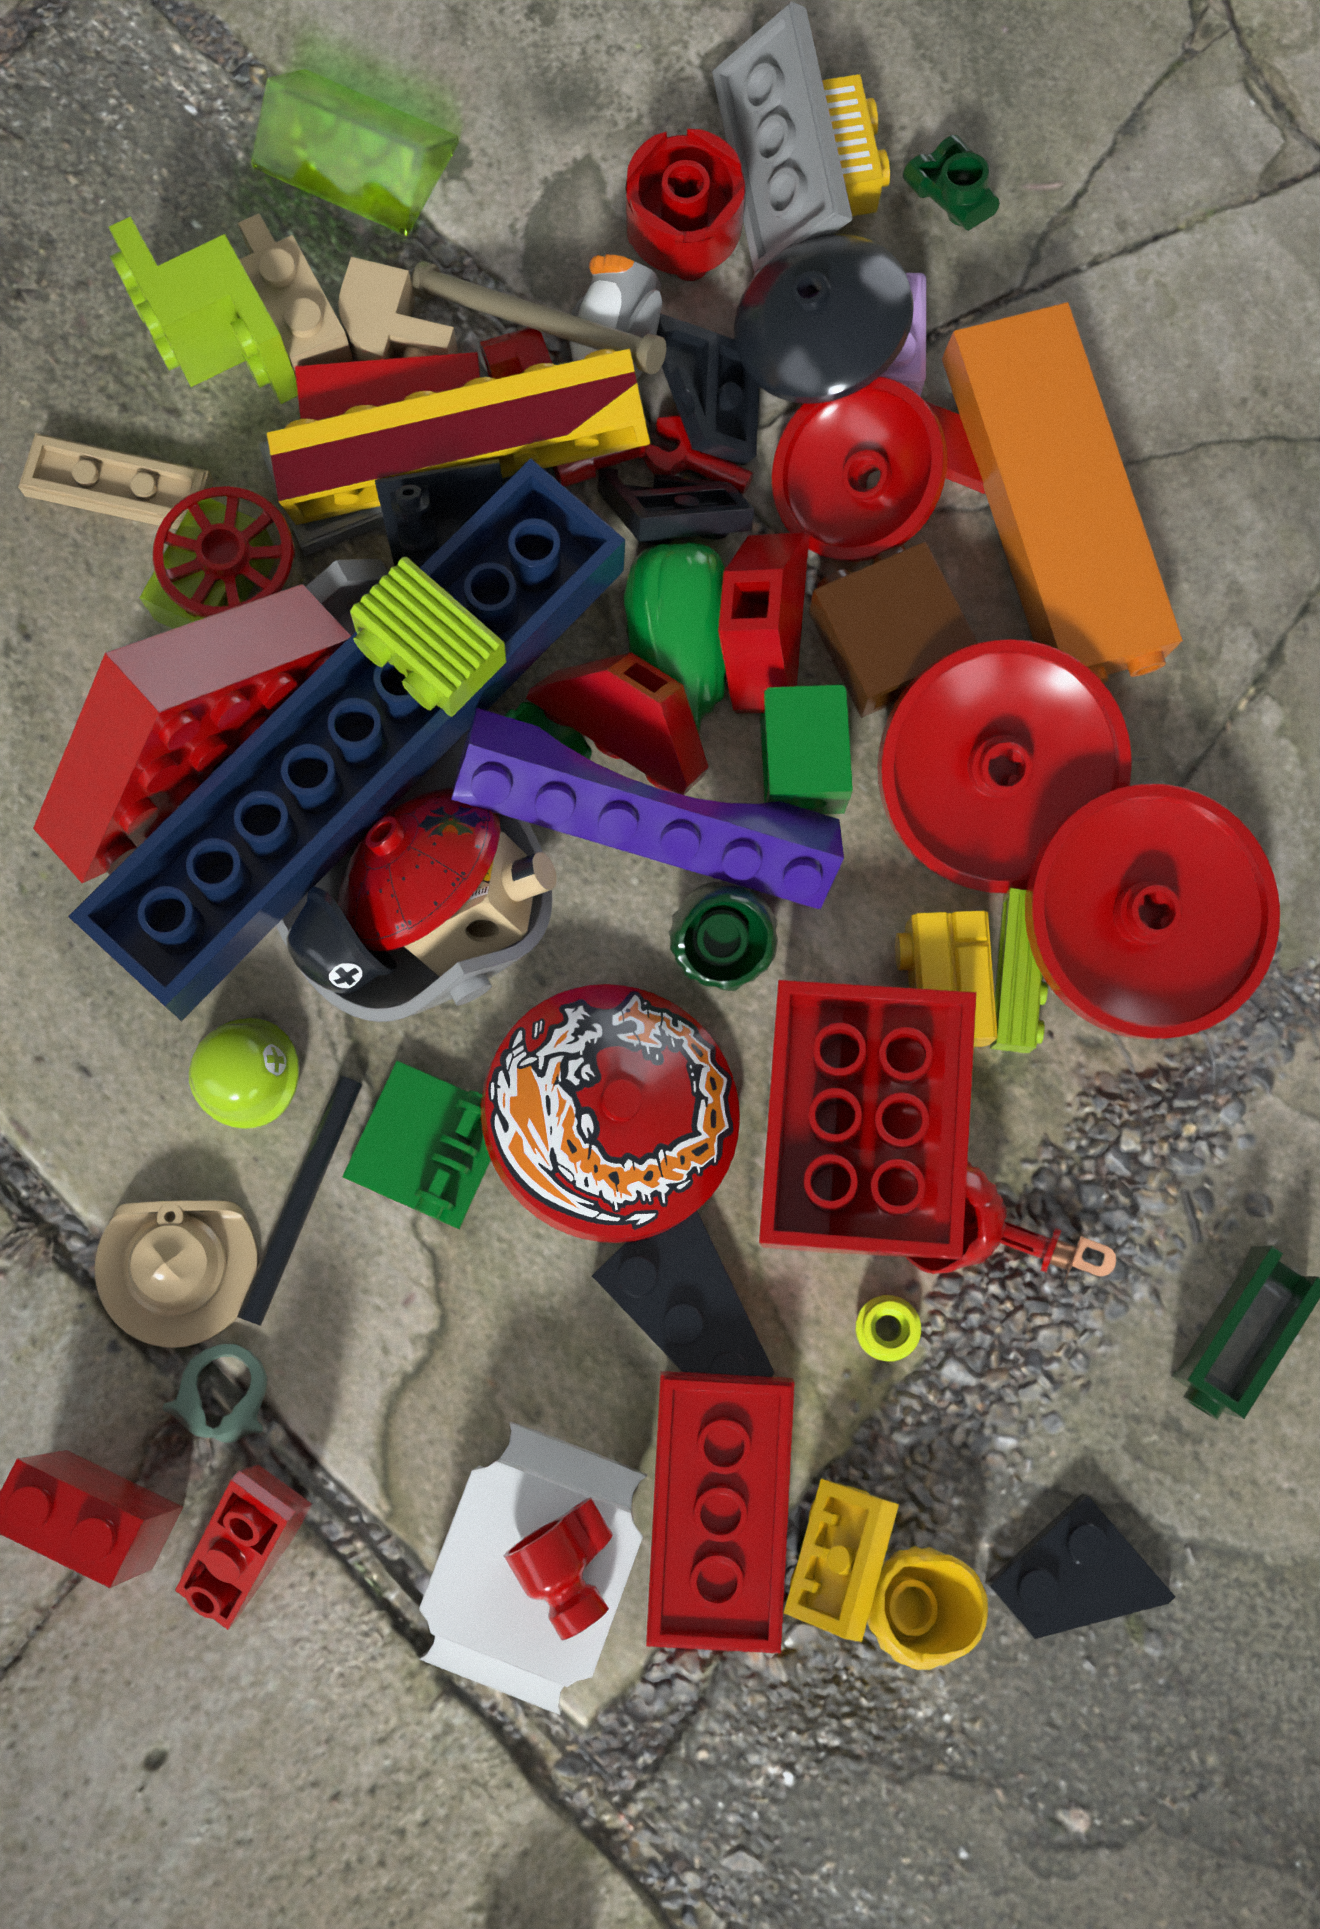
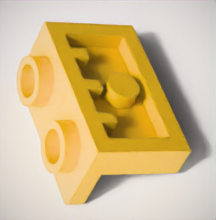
(841, 1559)

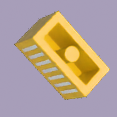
(854, 128)

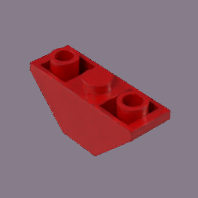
(763, 616)
(630, 716)
(241, 1544)

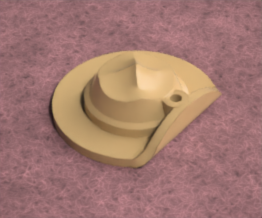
(175, 1269)

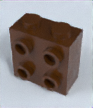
(888, 623)

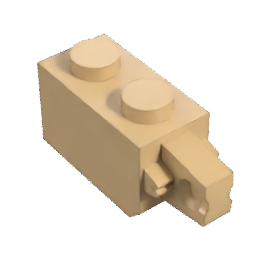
(293, 297)

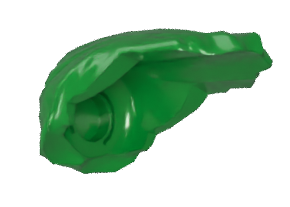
(675, 617)

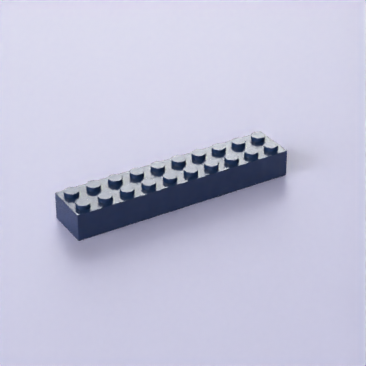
(340, 754)

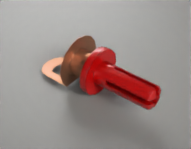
(1056, 1251)

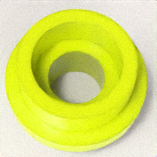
(907, 1320)

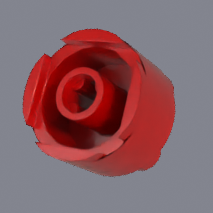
(685, 202)

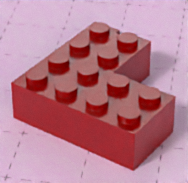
(169, 715)

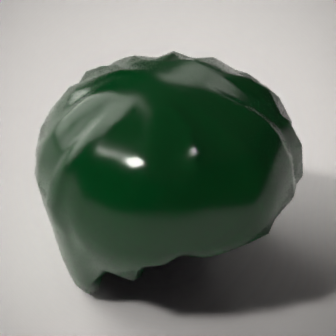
(724, 935)

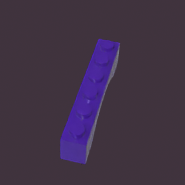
(539, 780)

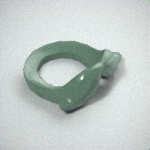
(242, 1420)

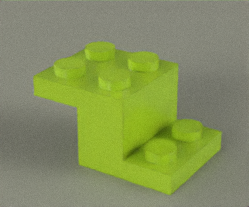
(203, 311)

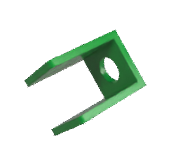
(806, 747)

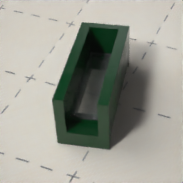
(1247, 1335)

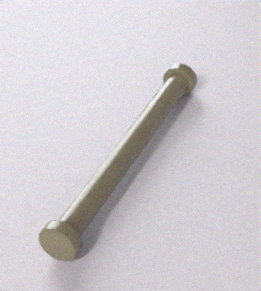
(430, 283)

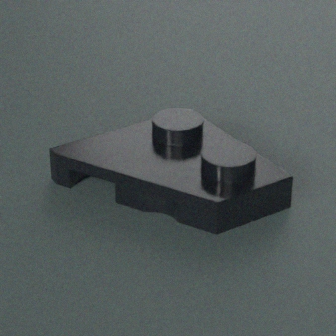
(676, 507)

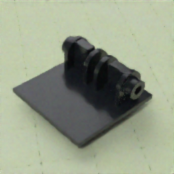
(432, 505)

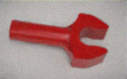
(686, 458)

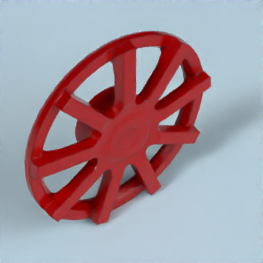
(222, 550)

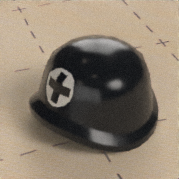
(330, 950)

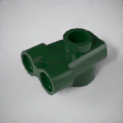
(955, 181)

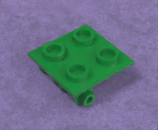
(423, 1146)

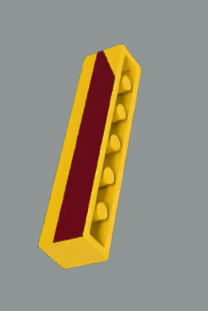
(541, 415)

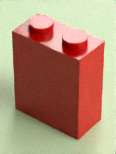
(85, 1516)

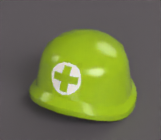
(245, 1073)

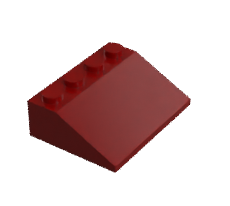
(868, 1120)

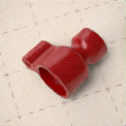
(553, 1563)

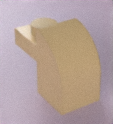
(377, 315)

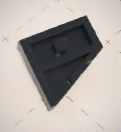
(711, 390)
(1076, 1575)

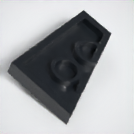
(685, 1301)

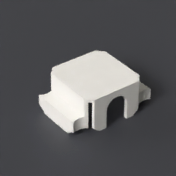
(474, 1601)

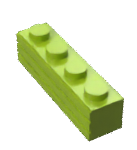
(1018, 982)

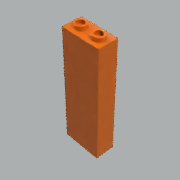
(1060, 492)

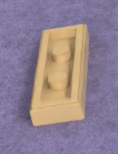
(108, 480)

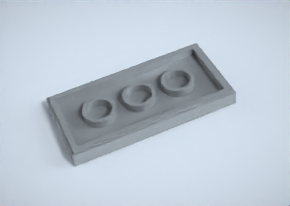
(783, 137)

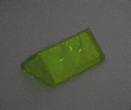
(349, 148)

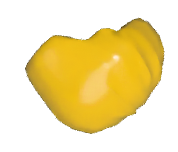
(927, 1608)

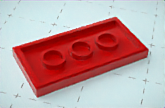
(720, 1512)

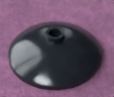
(827, 342)

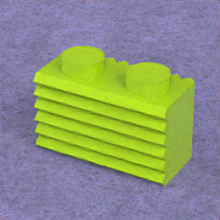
(426, 638)

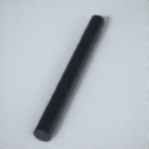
(299, 1200)

